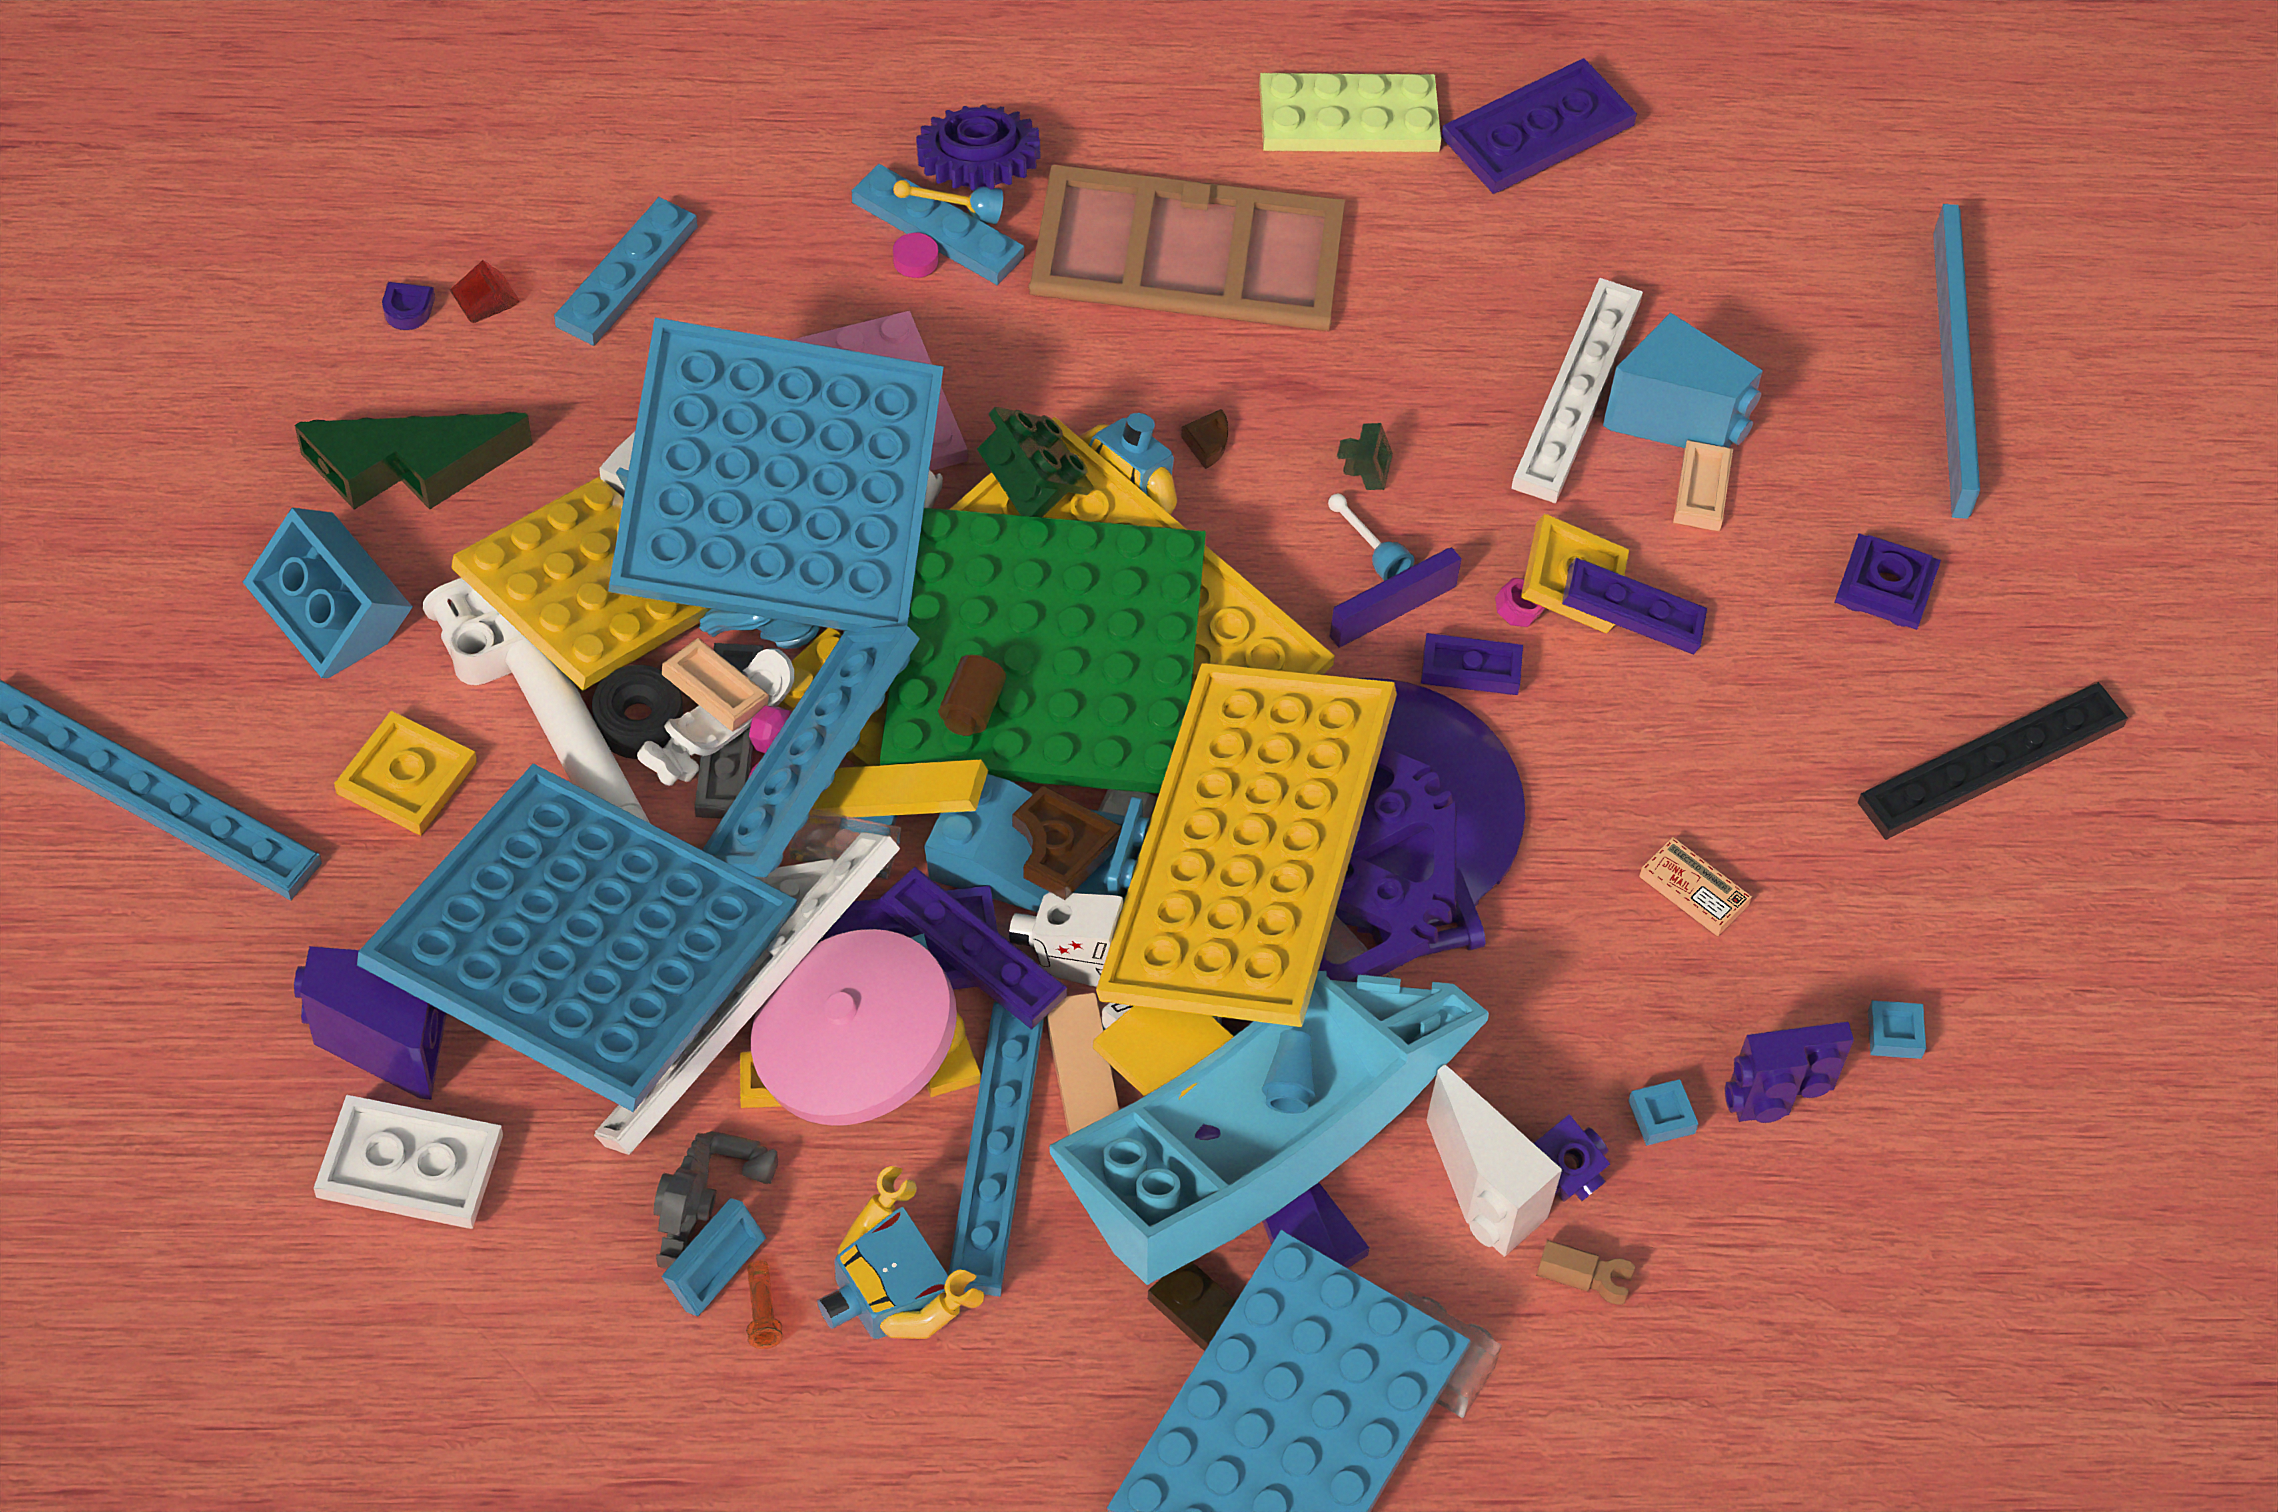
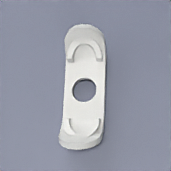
(705, 734)

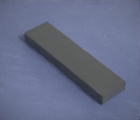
(729, 768)

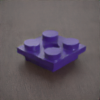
(1896, 601)

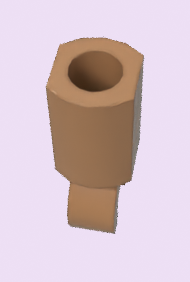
(1585, 1271)

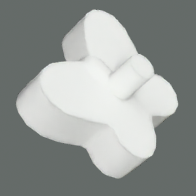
(669, 762)

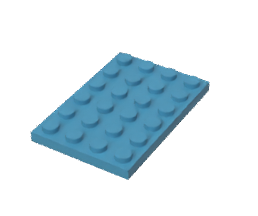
(1297, 1396)

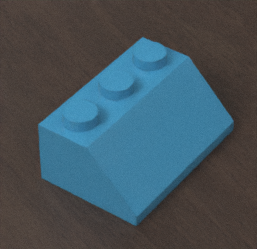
(326, 591)

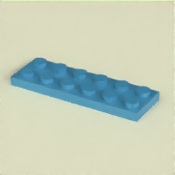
(810, 748)

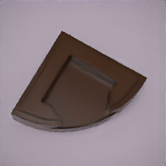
(1207, 437)

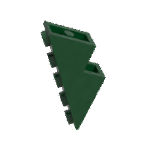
(426, 453)

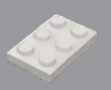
(408, 1161)

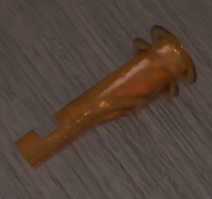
(764, 1330)

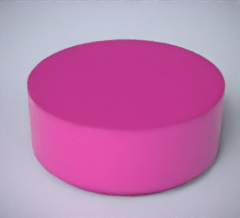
(915, 255)

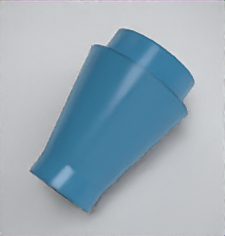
(1290, 1076)

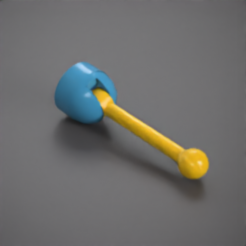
(982, 204)

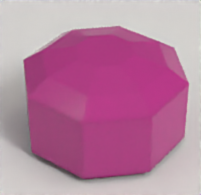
(1513, 607)
(766, 726)

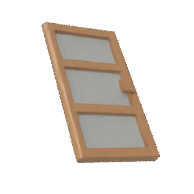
(1188, 247)

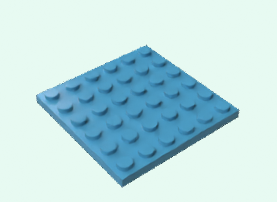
(777, 478)
(579, 936)

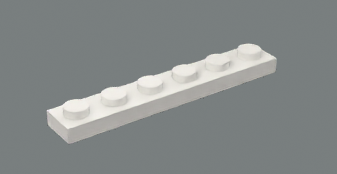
(1577, 391)

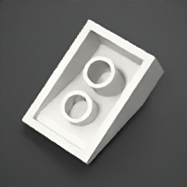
(1494, 1168)

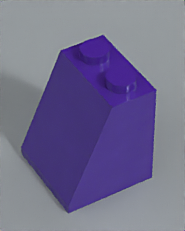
(370, 1020)

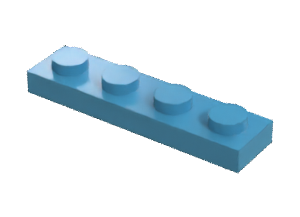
(954, 231)
(625, 271)

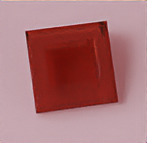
(484, 293)

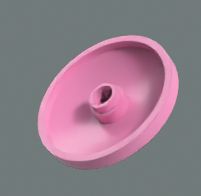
(854, 1028)

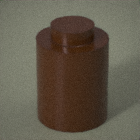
(972, 695)

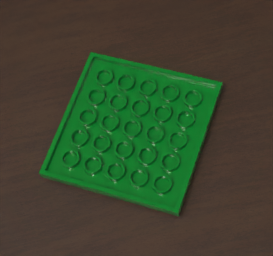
(1082, 622)

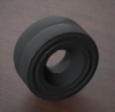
(635, 686)

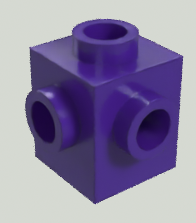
(1586, 1150)

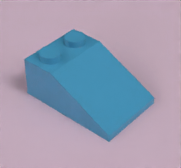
(984, 847)

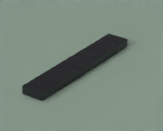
(1991, 760)

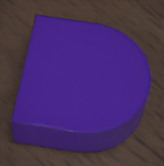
(407, 305)

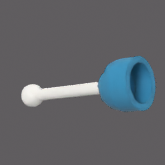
(1388, 557)

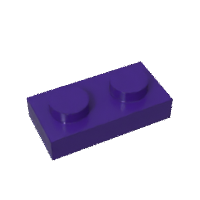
(1472, 664)

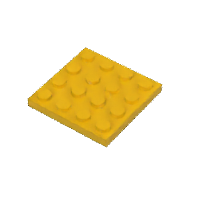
(554, 580)

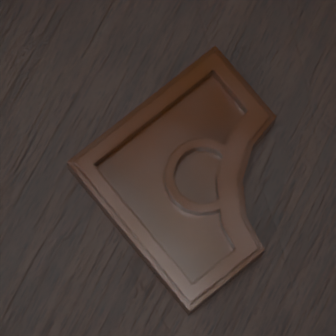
(1064, 841)

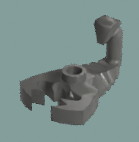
(685, 1196)

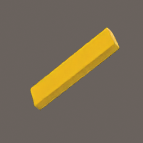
(904, 789)

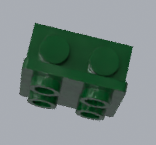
(1032, 461)

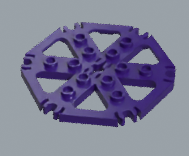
(1388, 898)

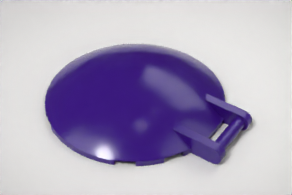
(1487, 802)

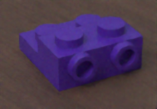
(1783, 1065)

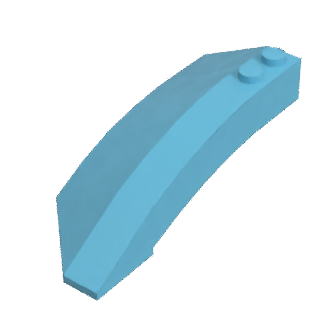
(1177, 1197)

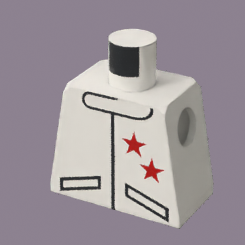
(1070, 934)

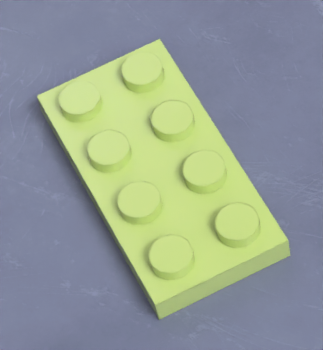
(1349, 112)

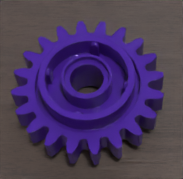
(978, 147)

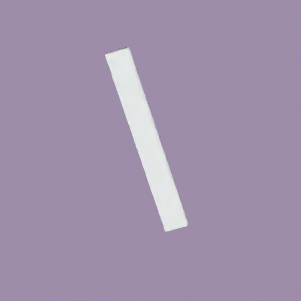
(797, 936)

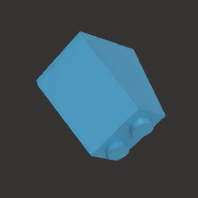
(1683, 389)

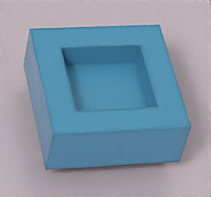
(1896, 1029)
(1663, 1112)

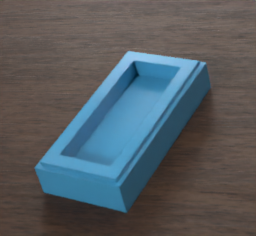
(714, 1257)

